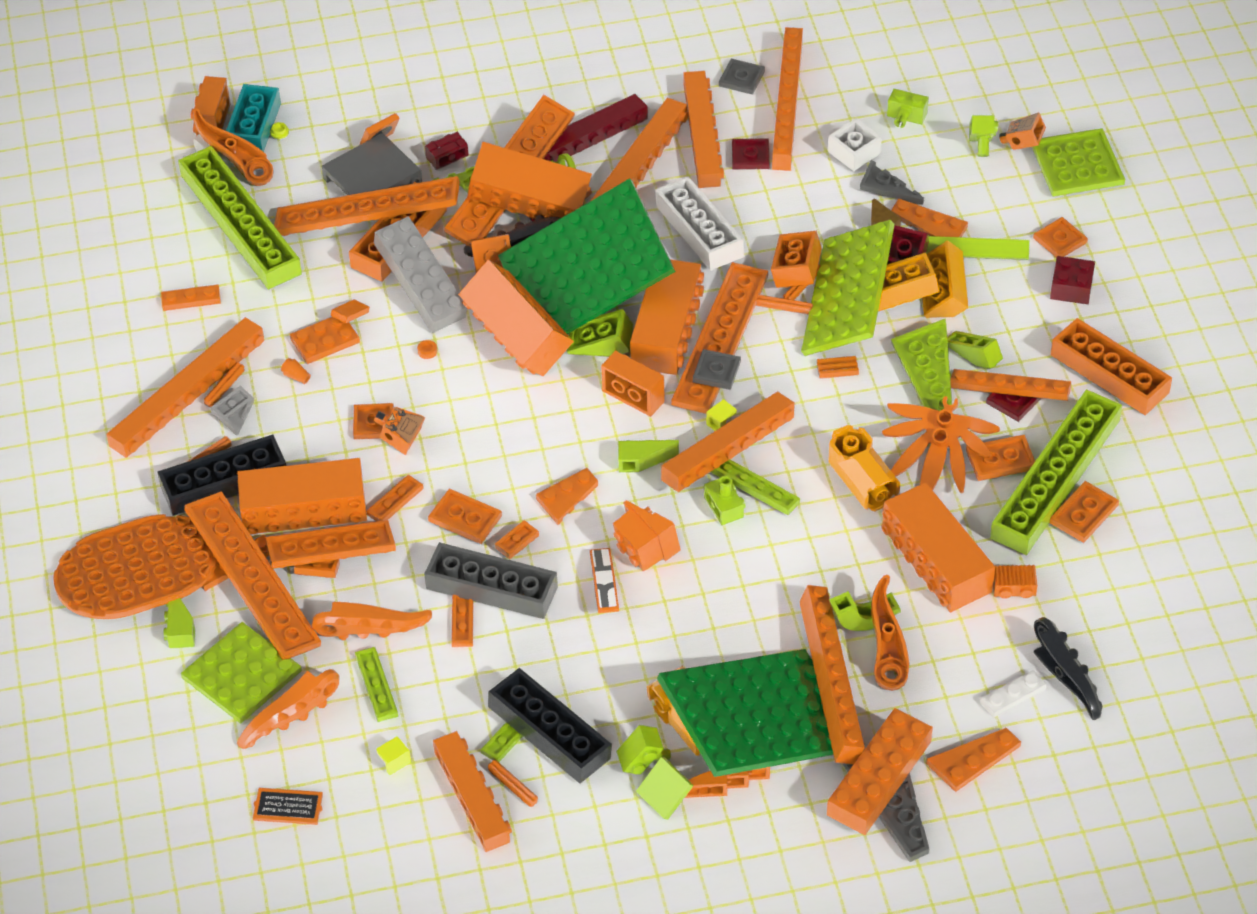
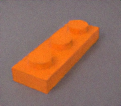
(190, 297)

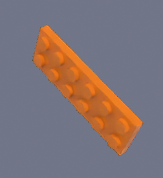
(330, 544)

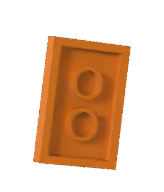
(324, 339)
(1008, 457)
(1084, 511)
(465, 516)

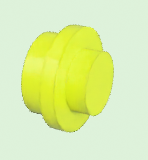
(279, 130)

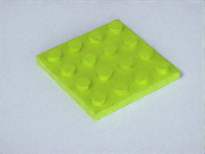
(1078, 162)
(240, 672)

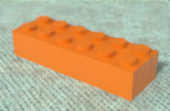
(365, 255)
(1111, 366)
(879, 771)

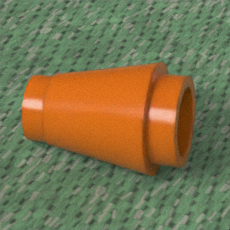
(293, 369)

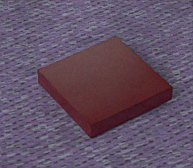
(750, 154)
(1012, 405)

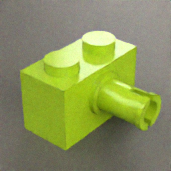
(907, 107)
(982, 129)
(724, 500)
(641, 749)

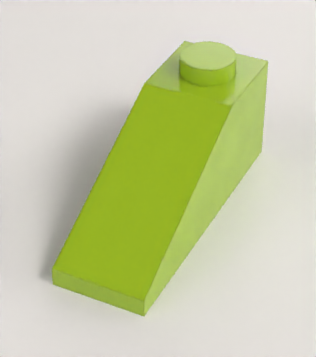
(975, 348)

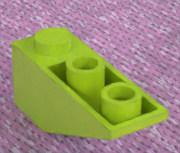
(641, 455)
(180, 625)

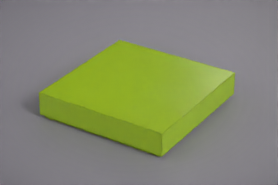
(664, 788)

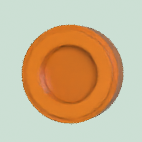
(427, 349)

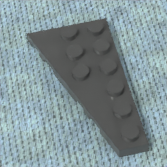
(903, 820)

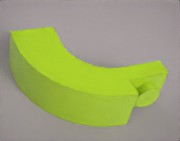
(857, 615)

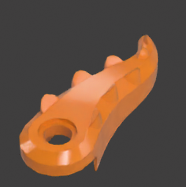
(238, 151)
(365, 620)
(891, 645)
(292, 705)

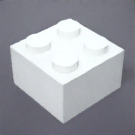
(854, 144)

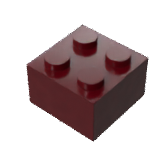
(907, 244)
(1072, 280)

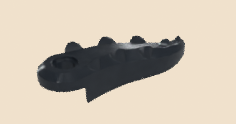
(521, 231)
(1064, 665)

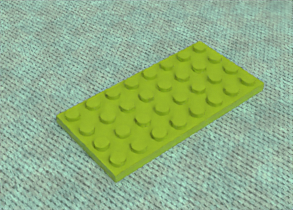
(848, 288)

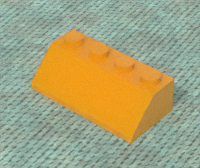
(950, 274)
(908, 281)

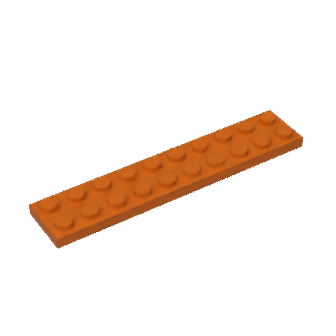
(533, 138)
(367, 206)
(721, 332)
(252, 576)

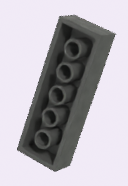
(491, 580)

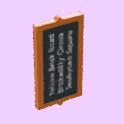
(288, 806)

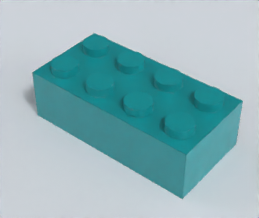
(255, 114)

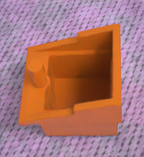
(645, 536)

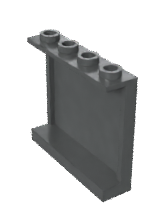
(372, 167)

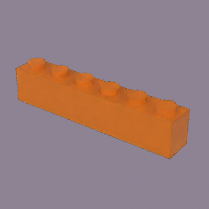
(471, 791)

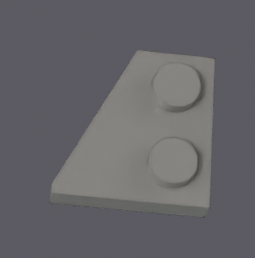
(234, 409)

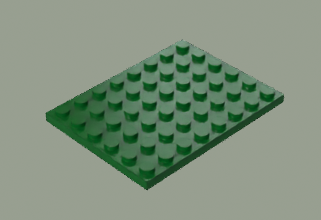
(591, 258)
(751, 711)

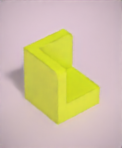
(719, 414)
(394, 754)

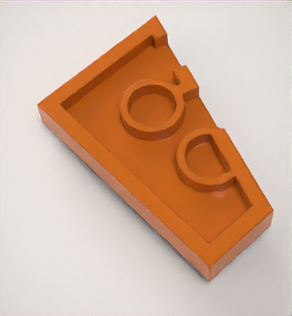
(564, 495)

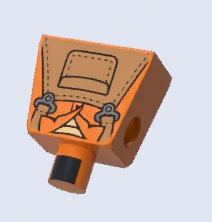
(1024, 132)
(399, 428)

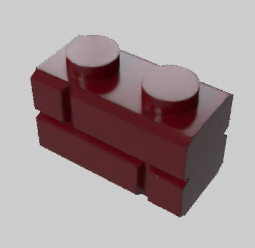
(446, 150)

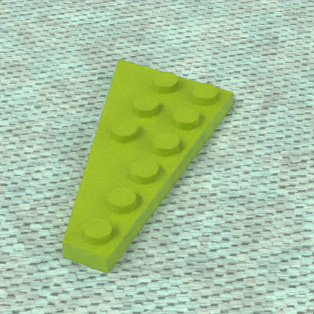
(927, 362)

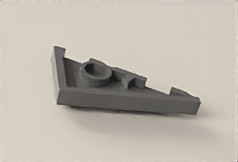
(888, 185)

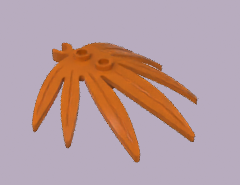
(942, 431)

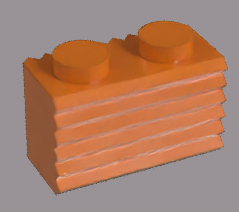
(1015, 581)

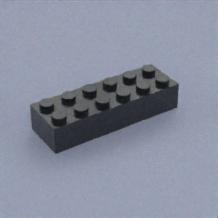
(216, 472)
(549, 725)

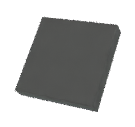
(741, 76)
(716, 369)

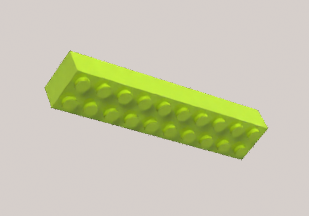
(240, 217)
(1055, 472)

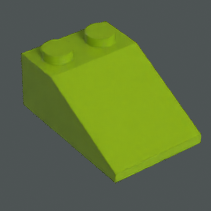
(603, 335)

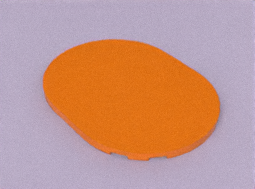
(133, 567)

